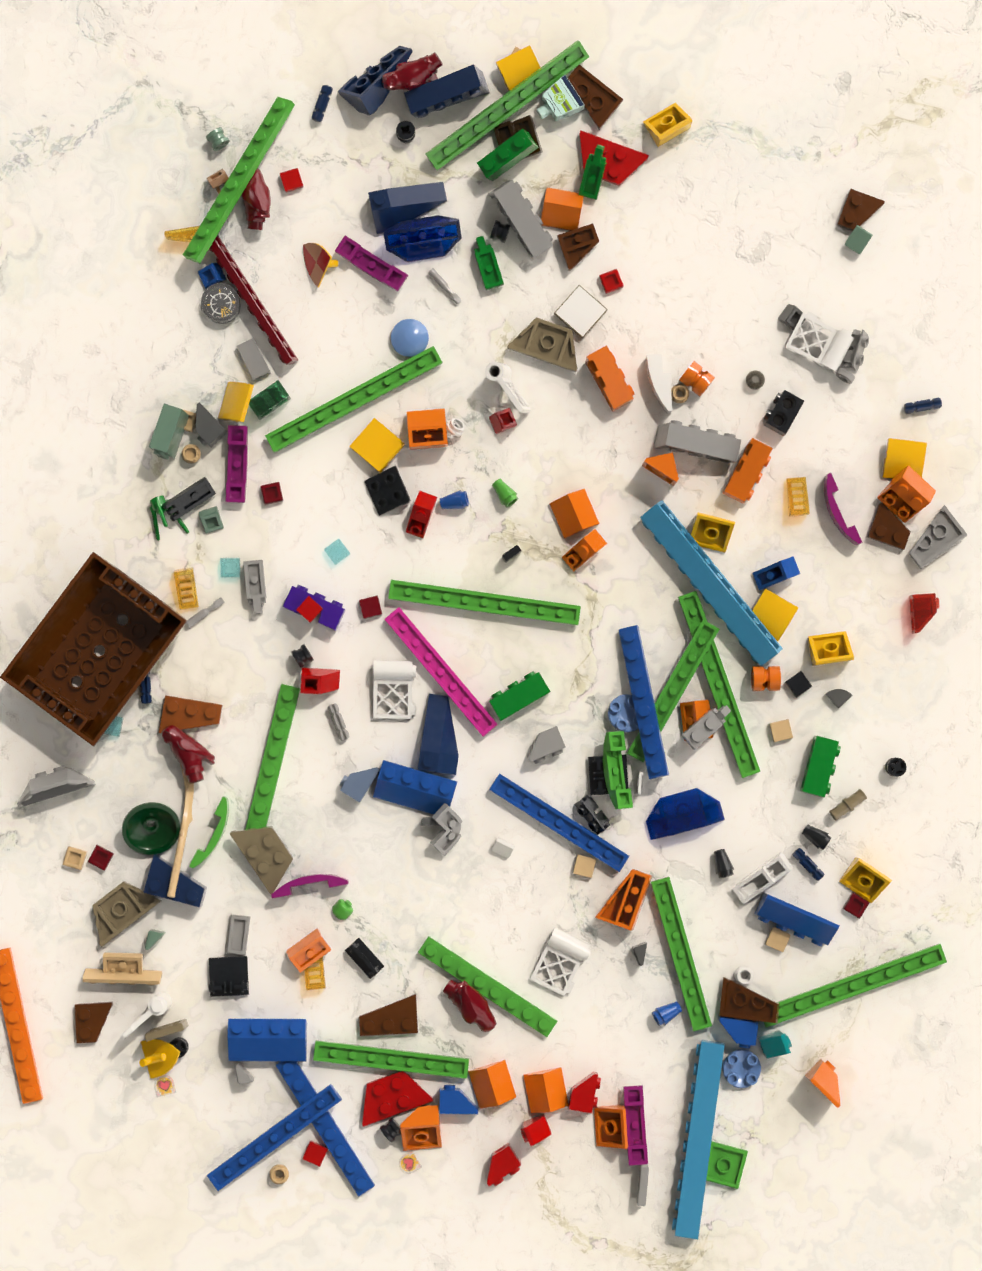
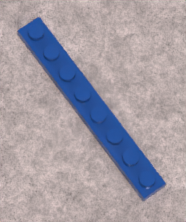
(643, 702)
(559, 822)
(328, 1129)
(274, 1137)

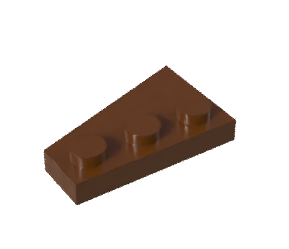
(598, 98)
(746, 1004)
(391, 1019)

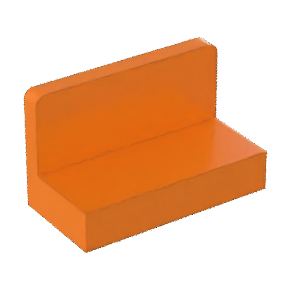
(692, 712)
(308, 950)

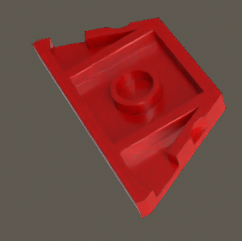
(620, 160)
(392, 1096)

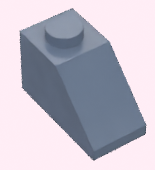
(358, 783)

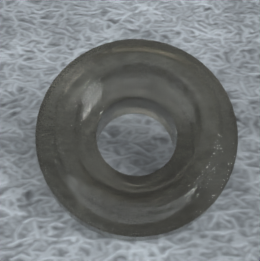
(751, 384)

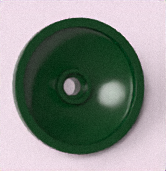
(151, 837)

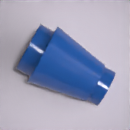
(456, 500)
(666, 1013)

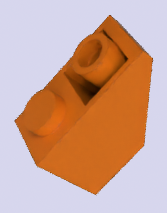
(584, 550)

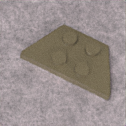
(547, 343)
(264, 853)
(121, 909)

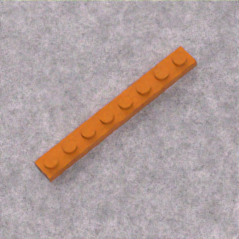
(18, 1030)

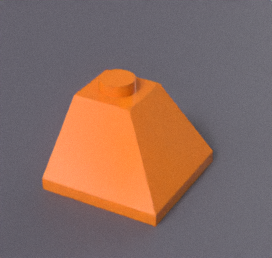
(826, 1080)
(422, 1129)

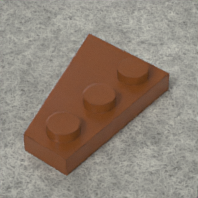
(189, 713)

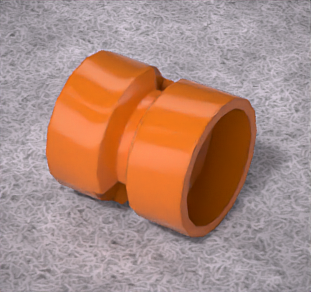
(697, 378)
(765, 678)

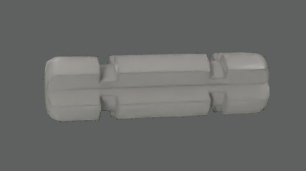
(338, 722)

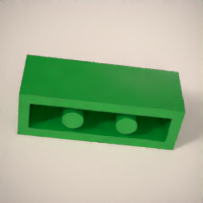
(507, 155)
(519, 695)
(820, 766)

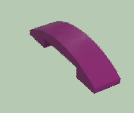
(371, 264)
(237, 463)
(849, 533)
(333, 881)
(635, 1125)

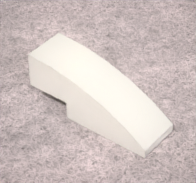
(659, 381)
(762, 878)

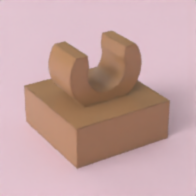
(217, 179)

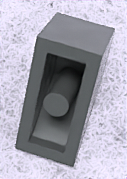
(207, 427)

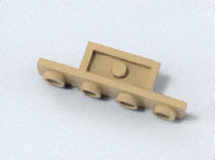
(122, 969)

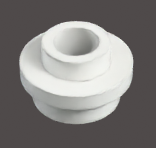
(455, 427)
(748, 980)

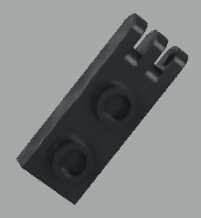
(189, 498)

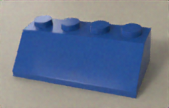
(413, 788)
(796, 919)
(267, 1040)

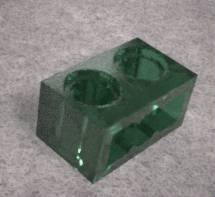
(269, 400)

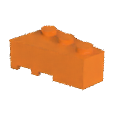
(609, 378)
(748, 471)
(627, 901)

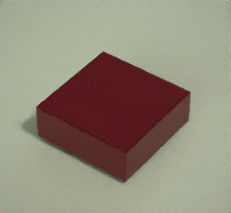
(272, 493)
(370, 607)
(100, 857)
(856, 905)

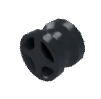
(405, 135)
(500, 231)
(302, 655)
(898, 765)
(180, 1041)
(391, 1130)

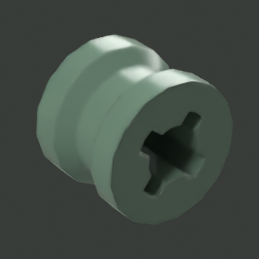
(217, 139)

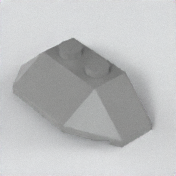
(54, 784)

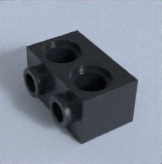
(787, 415)

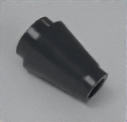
(817, 837)
(723, 864)

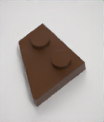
(858, 209)
(577, 244)
(888, 528)
(90, 1020)

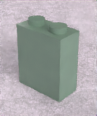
(168, 431)

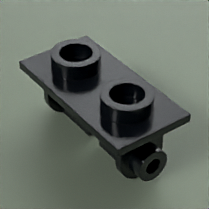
(586, 808)
(364, 958)

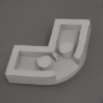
(451, 828)

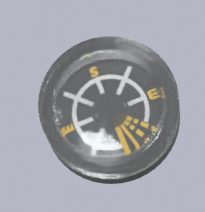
(220, 303)

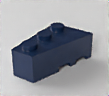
(188, 889)

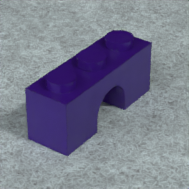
(331, 613)

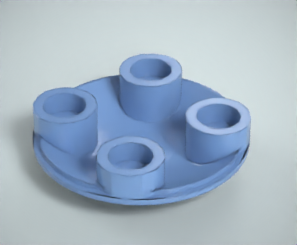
(409, 337)
(622, 713)
(741, 1068)

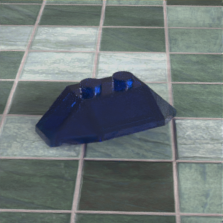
(423, 237)
(683, 813)

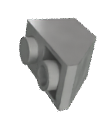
(547, 743)

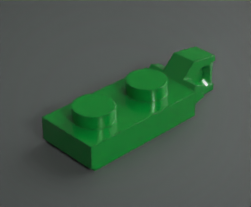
(593, 174)
(488, 265)

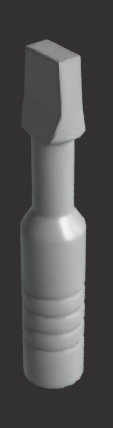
(443, 284)
(204, 612)

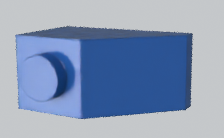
(776, 573)
(741, 1030)
(455, 1101)

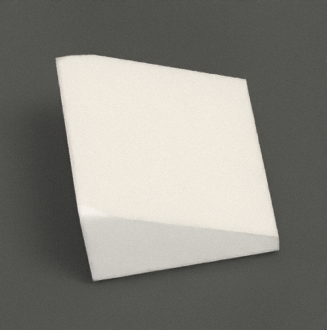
(503, 848)

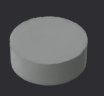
(845, 375)

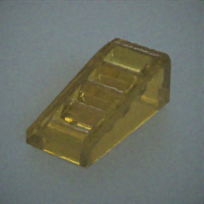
(182, 235)
(797, 512)
(186, 571)
(320, 985)

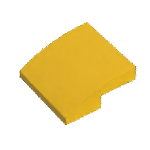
(518, 66)
(235, 401)
(377, 445)
(901, 454)
(774, 613)

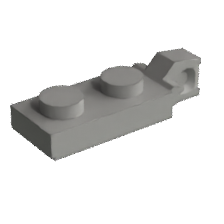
(255, 584)
(705, 726)

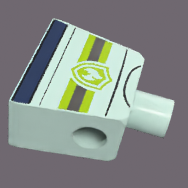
(560, 101)

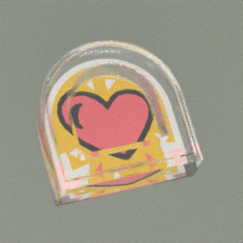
(164, 1086)
(409, 1163)

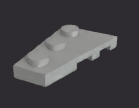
(938, 538)

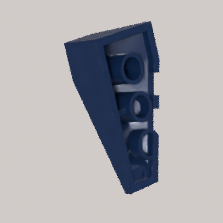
(368, 90)
(404, 203)
(438, 743)

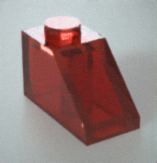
(922, 610)

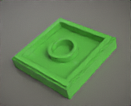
(726, 1164)

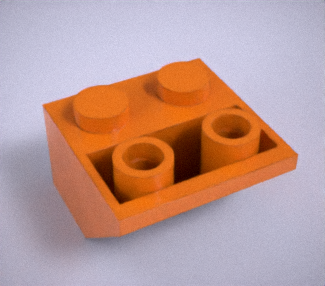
(427, 429)
(907, 494)

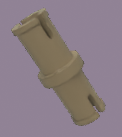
(848, 804)

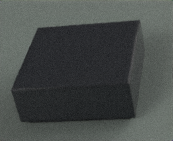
(511, 553)
(798, 684)

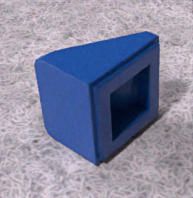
(211, 275)

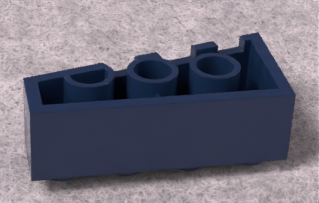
(447, 91)

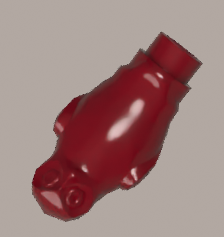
(412, 73)
(256, 201)
(187, 752)
(471, 1005)

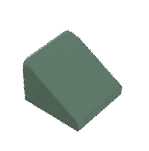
(858, 239)
(211, 519)
(153, 937)

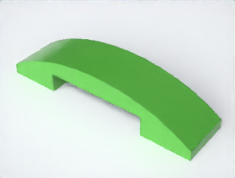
(613, 770)
(223, 812)

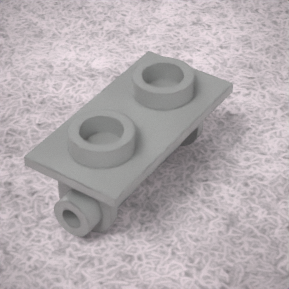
(855, 357)

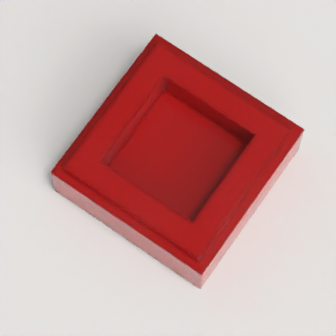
(291, 180)
(611, 281)
(309, 609)
(315, 1153)

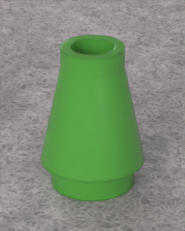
(505, 494)

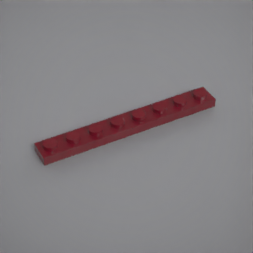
(254, 304)

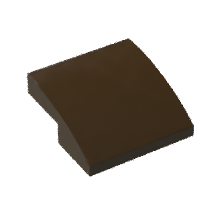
(509, 128)

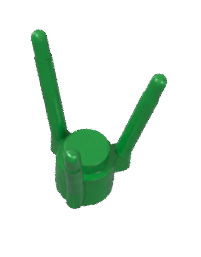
(157, 508)

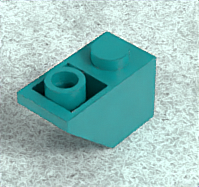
(775, 1044)

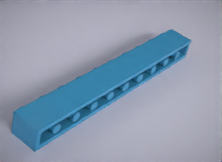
(711, 583)
(699, 1139)

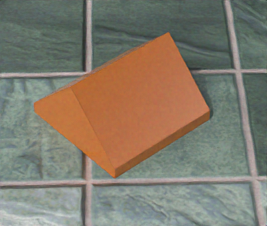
(561, 209)
(663, 467)
(574, 513)
(492, 1084)
(546, 1090)
(611, 1126)

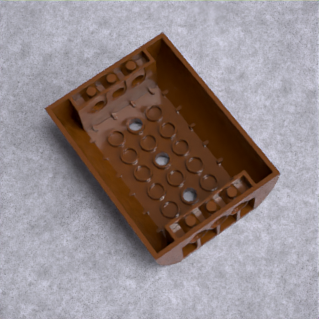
(67, 642)

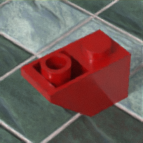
(421, 514)
(319, 680)
(583, 1094)
(535, 1129)
(503, 1162)

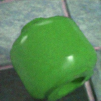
(342, 909)

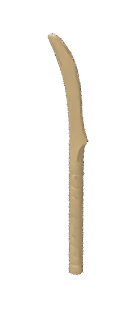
(186, 820)

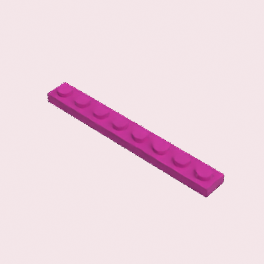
(441, 671)

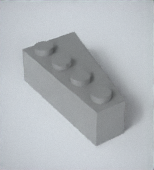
(522, 218)
(698, 442)

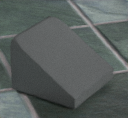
(791, 316)
(639, 951)

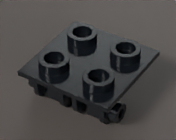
(387, 490)
(596, 775)
(228, 976)

